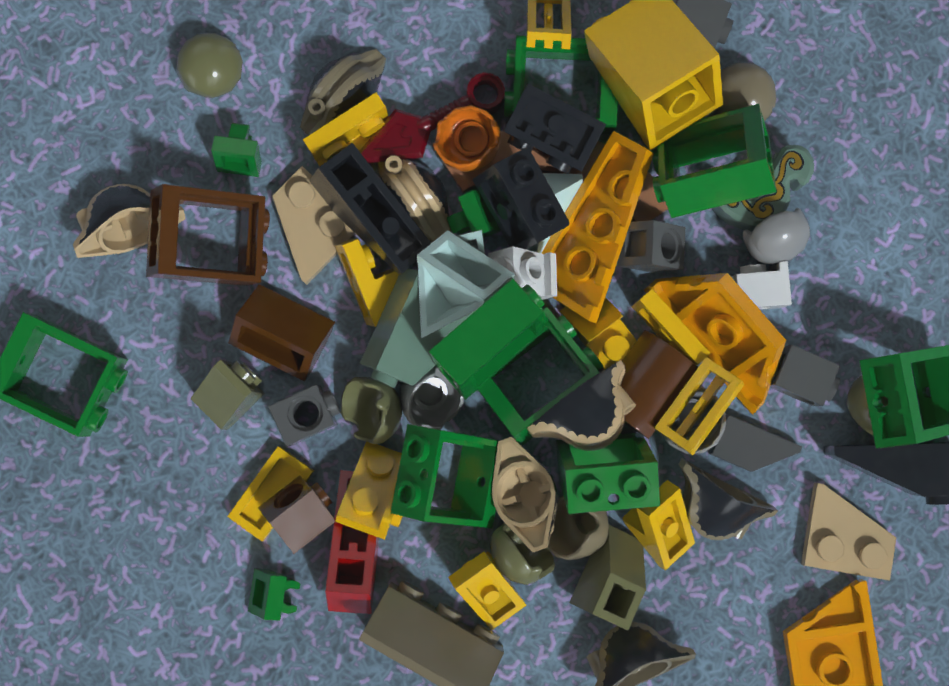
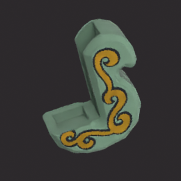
(792, 169)

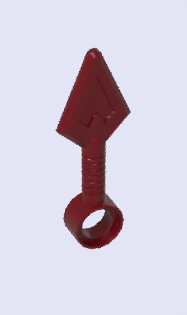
(408, 133)

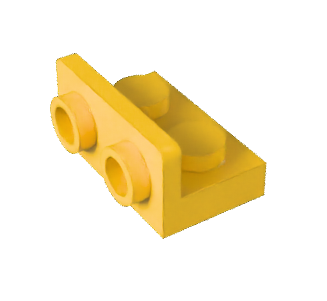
(352, 126)
(371, 492)

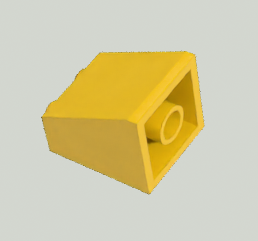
(656, 67)

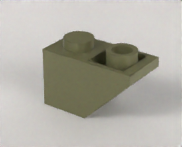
(228, 392)
(613, 580)

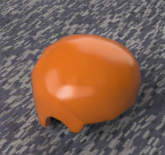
(467, 138)

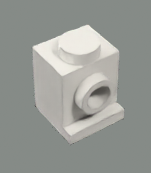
(530, 268)
(765, 287)

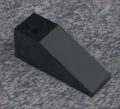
(369, 208)
(913, 468)

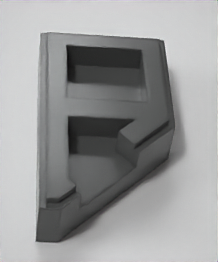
(751, 446)

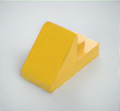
(369, 290)
(607, 338)
(663, 528)
(487, 590)

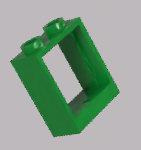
(516, 62)
(722, 184)
(490, 337)
(19, 356)
(584, 360)
(893, 377)
(421, 454)
(621, 468)

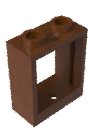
(164, 234)

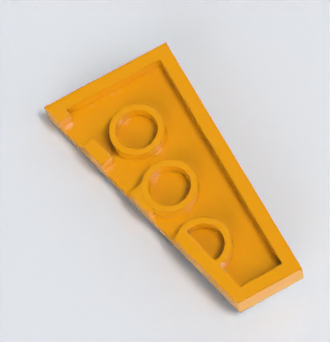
(598, 225)

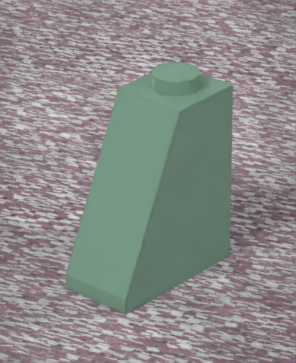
(396, 345)

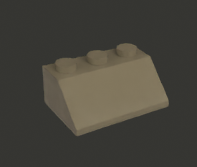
(432, 639)

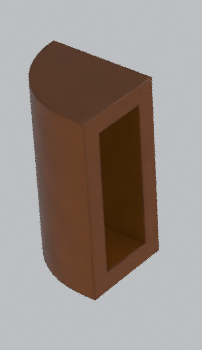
(280, 332)
(653, 380)

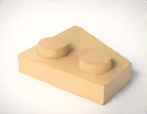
(309, 224)
(845, 538)

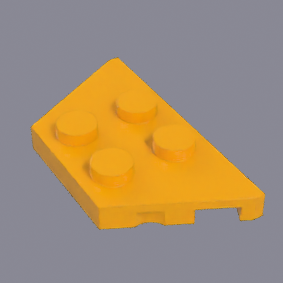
(729, 328)
(835, 642)

